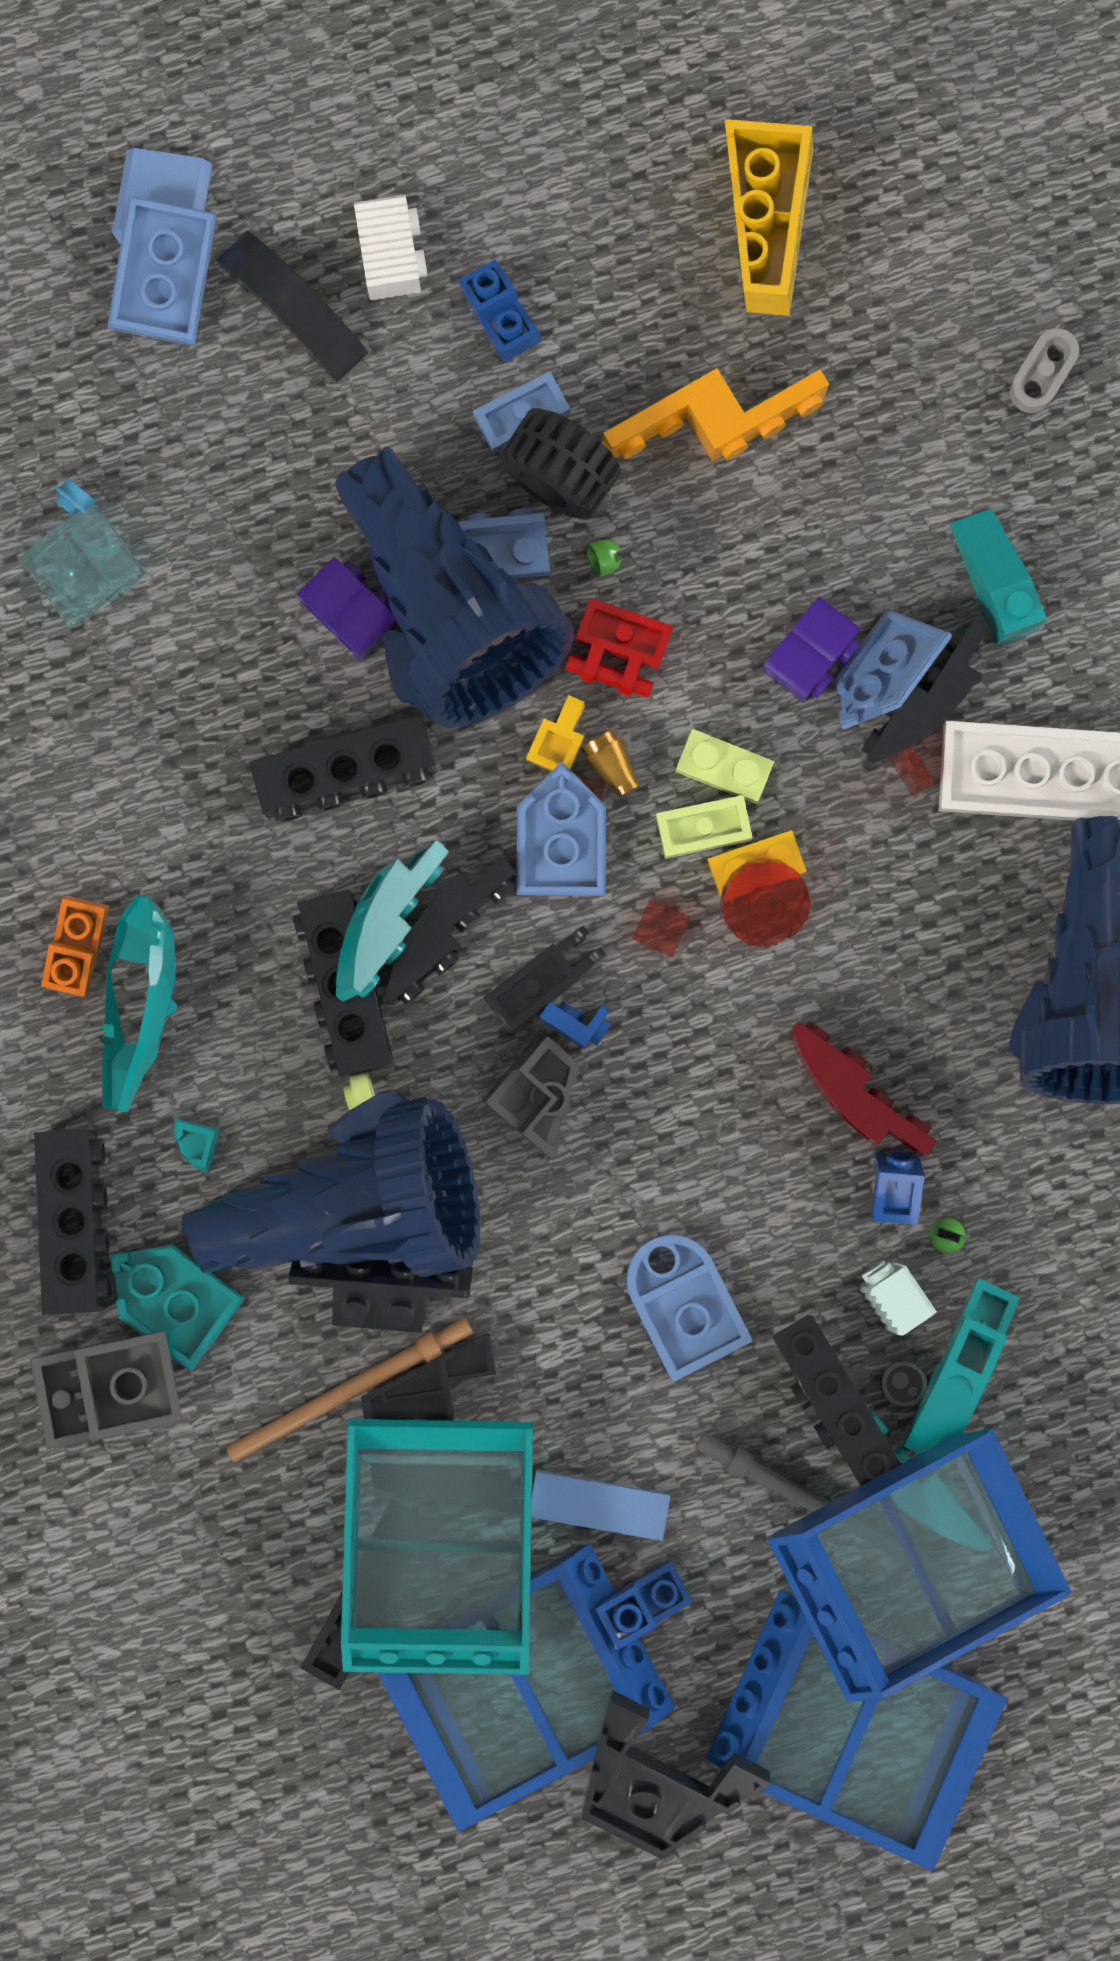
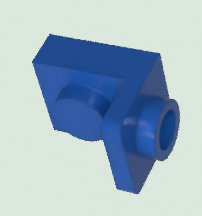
(568, 1023)
(897, 1187)

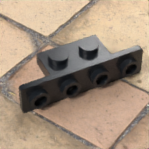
(379, 1292)
(835, 1400)

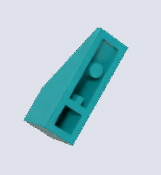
(998, 577)

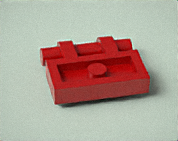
(622, 635)

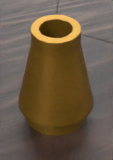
(612, 762)

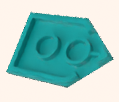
(169, 1293)

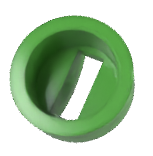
(602, 557)
(943, 1244)

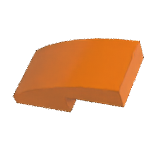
(75, 946)

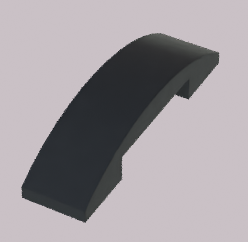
(293, 304)

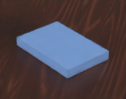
(162, 271)

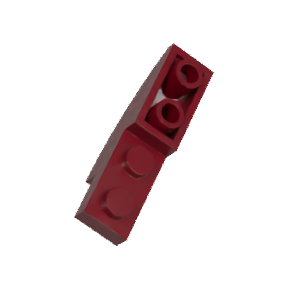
(840, 1082)

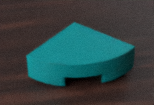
(196, 1143)

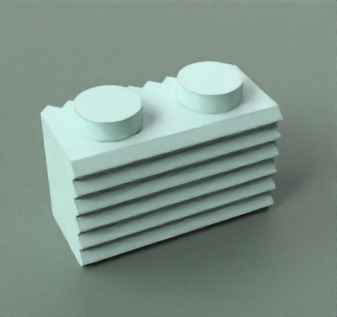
(896, 1297)

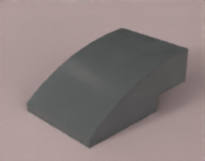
(106, 1390)

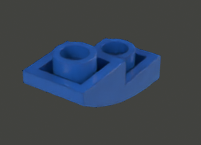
(499, 310)
(643, 1604)

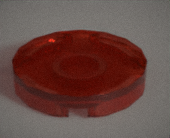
(765, 902)

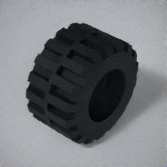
(560, 463)

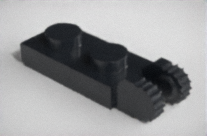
(540, 982)

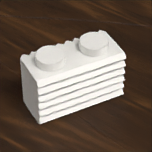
(388, 247)

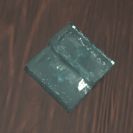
(82, 565)

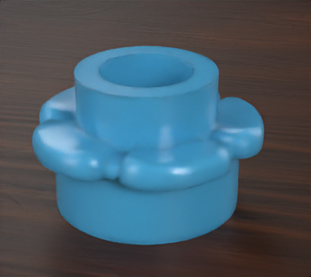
(72, 497)

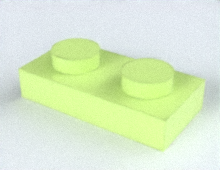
(724, 766)
(704, 826)

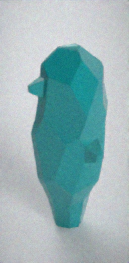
(145, 938)

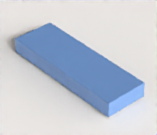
(599, 1505)

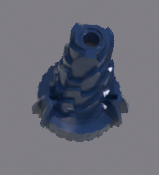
(467, 626)
(1072, 1023)
(386, 1193)

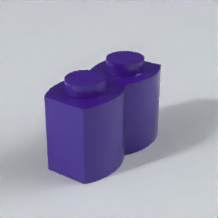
(348, 607)
(812, 650)

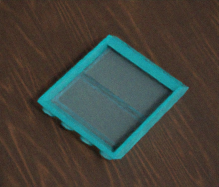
(437, 1547)

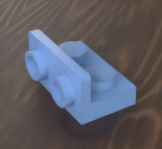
(513, 541)

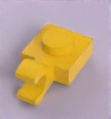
(558, 740)

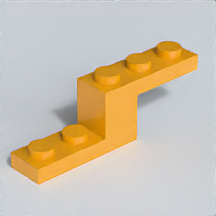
(716, 416)

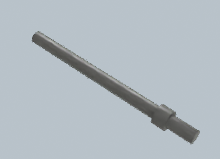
(741, 1464)

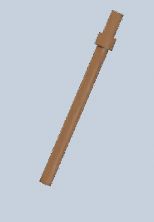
(427, 1347)

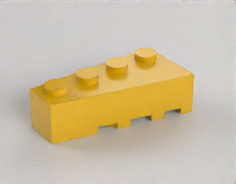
(769, 205)

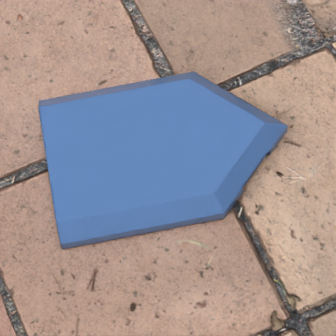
(162, 178)
(887, 667)
(561, 838)

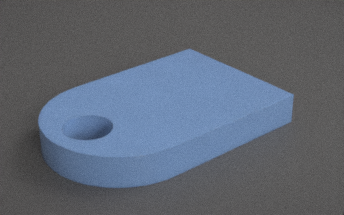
(686, 1307)

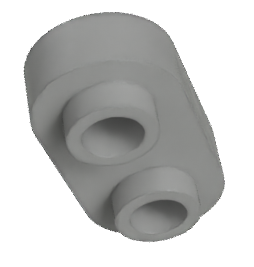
(1043, 372)

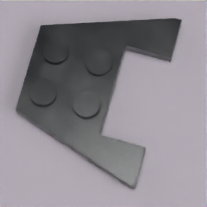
(426, 1390)
(650, 1800)

